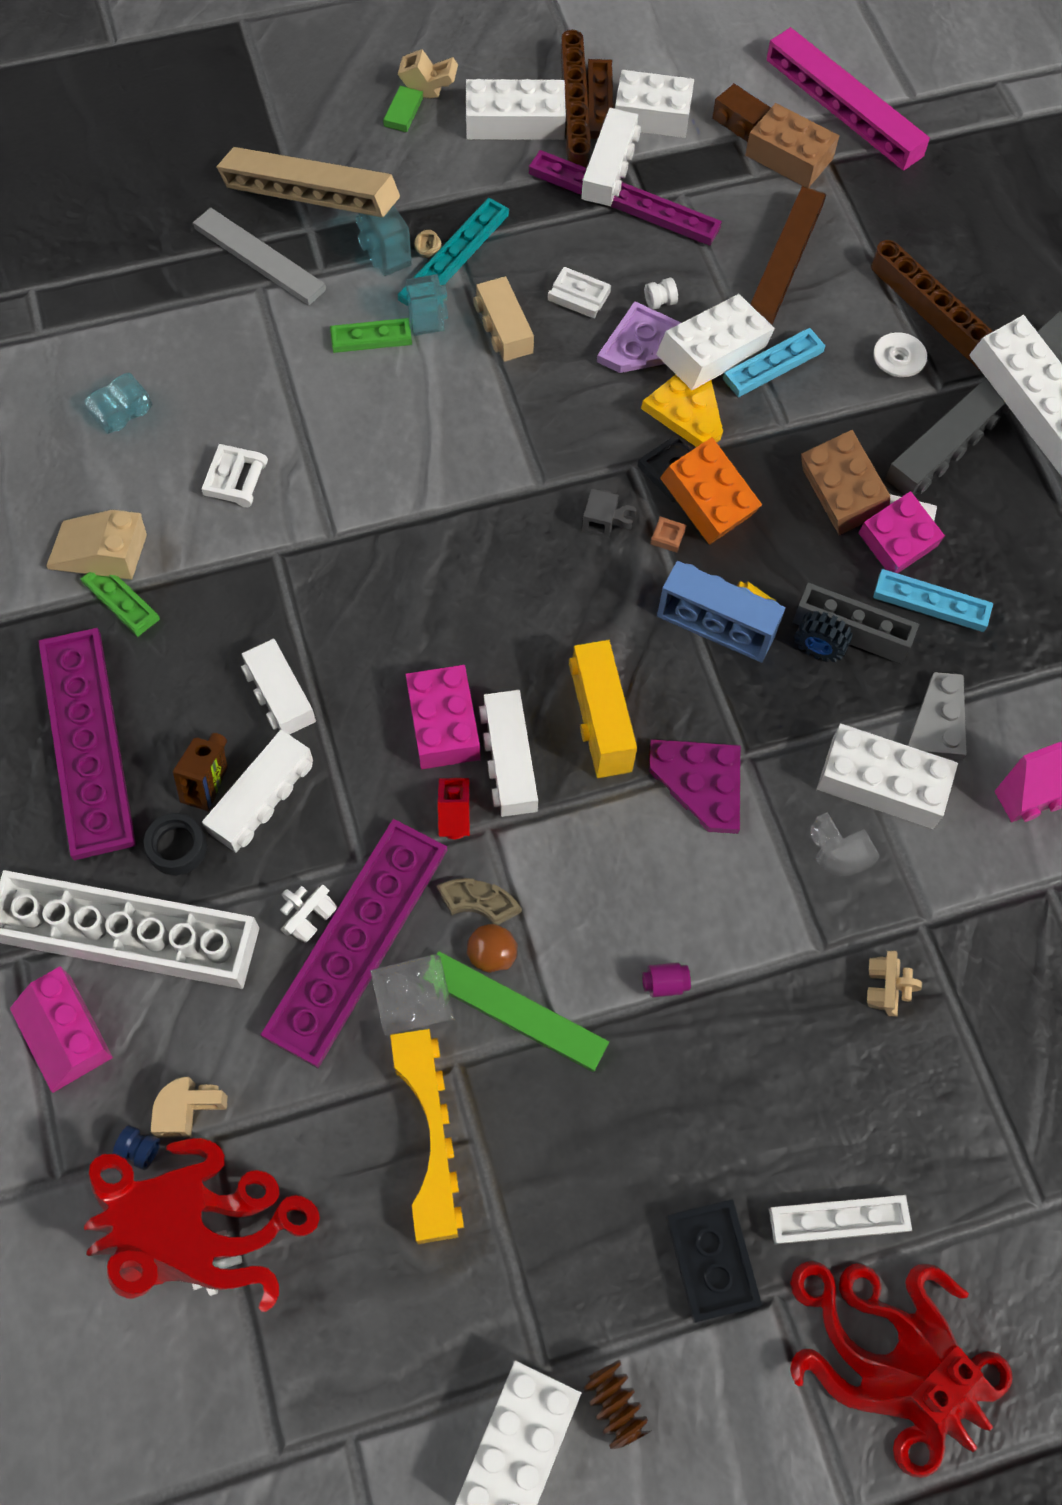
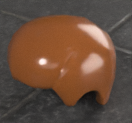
(492, 948)

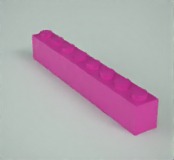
(847, 99)

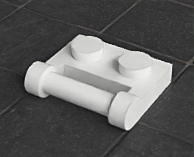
(225, 473)

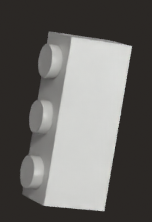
(277, 688)

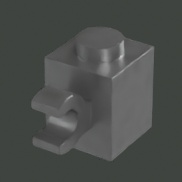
(603, 513)

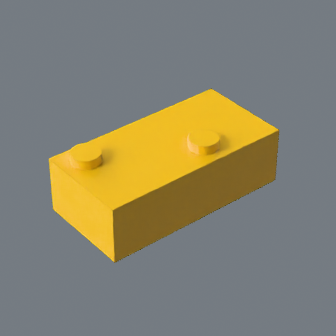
(603, 709)

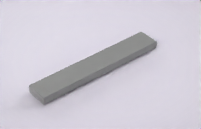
(259, 256)

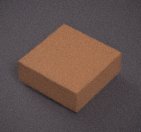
(668, 534)

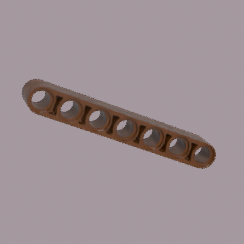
(576, 100)
(787, 253)
(929, 298)

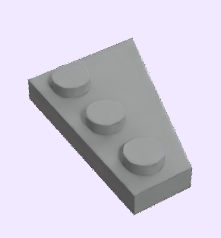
(942, 718)

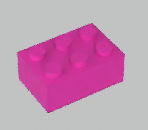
(443, 717)

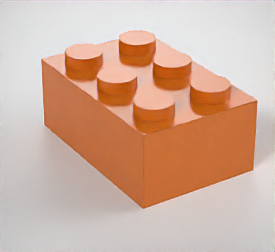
(710, 490)

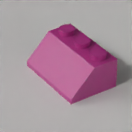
(59, 1029)

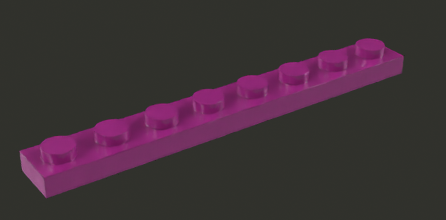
(630, 200)

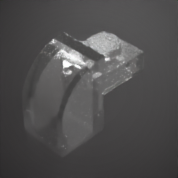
(839, 854)

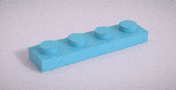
(773, 362)
(933, 600)

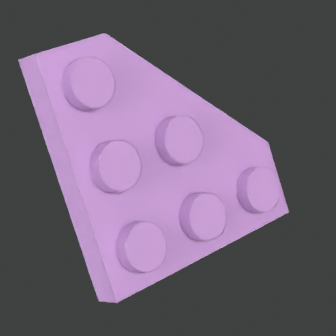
(636, 340)

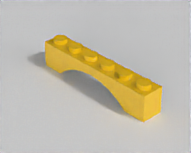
(433, 1207)

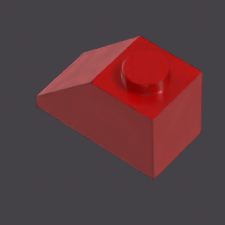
(453, 808)

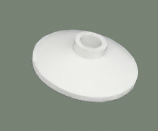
(900, 354)

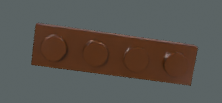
(599, 93)

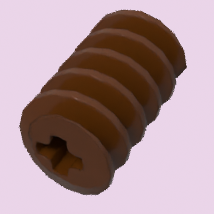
(616, 1405)

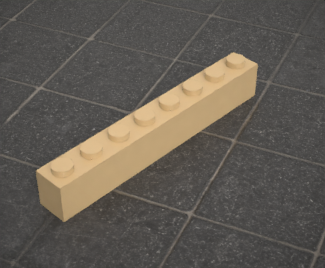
(309, 181)

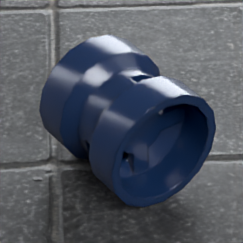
(136, 1147)

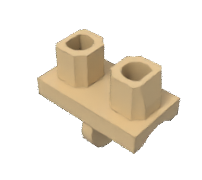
(888, 997)

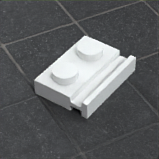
(579, 292)

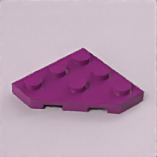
(701, 780)

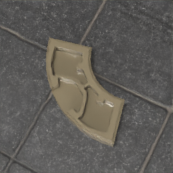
(479, 897)

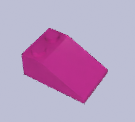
(1033, 784)

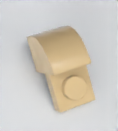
(420, 73)
(175, 1105)

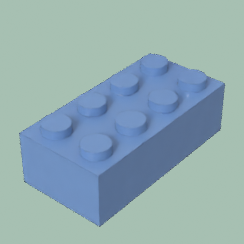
(720, 611)

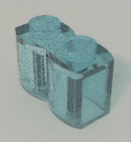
(118, 403)

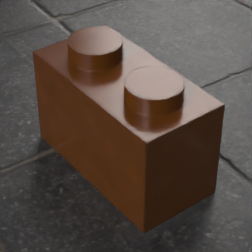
(739, 111)

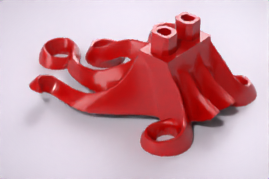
(159, 1227)
(918, 1381)

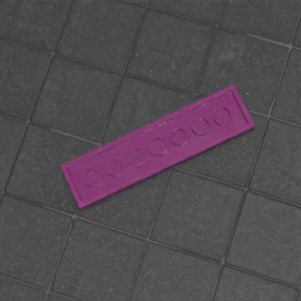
(86, 744)
(354, 943)

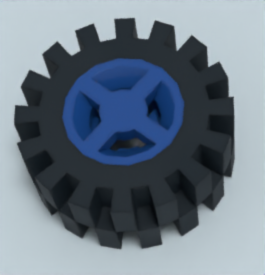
(823, 636)

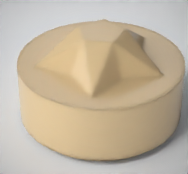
(427, 243)

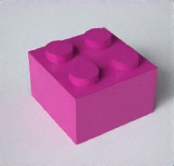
(901, 533)

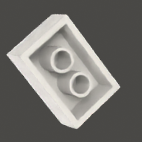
(658, 100)

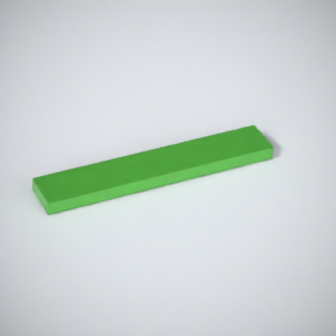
(523, 1014)

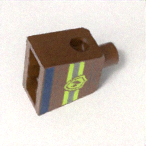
(201, 771)

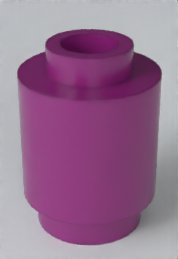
(666, 979)

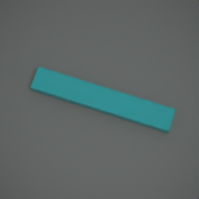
(462, 243)

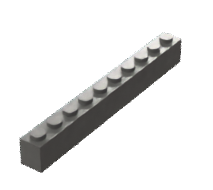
(959, 428)

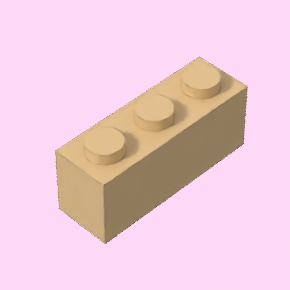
(504, 319)

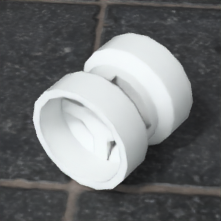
(661, 293)

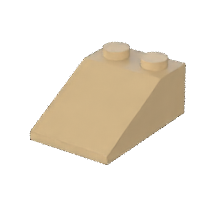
(100, 544)

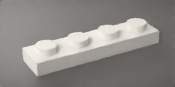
(840, 1219)

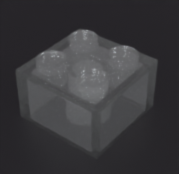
(412, 995)

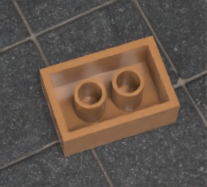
(791, 145)
(845, 481)

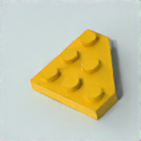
(686, 411)

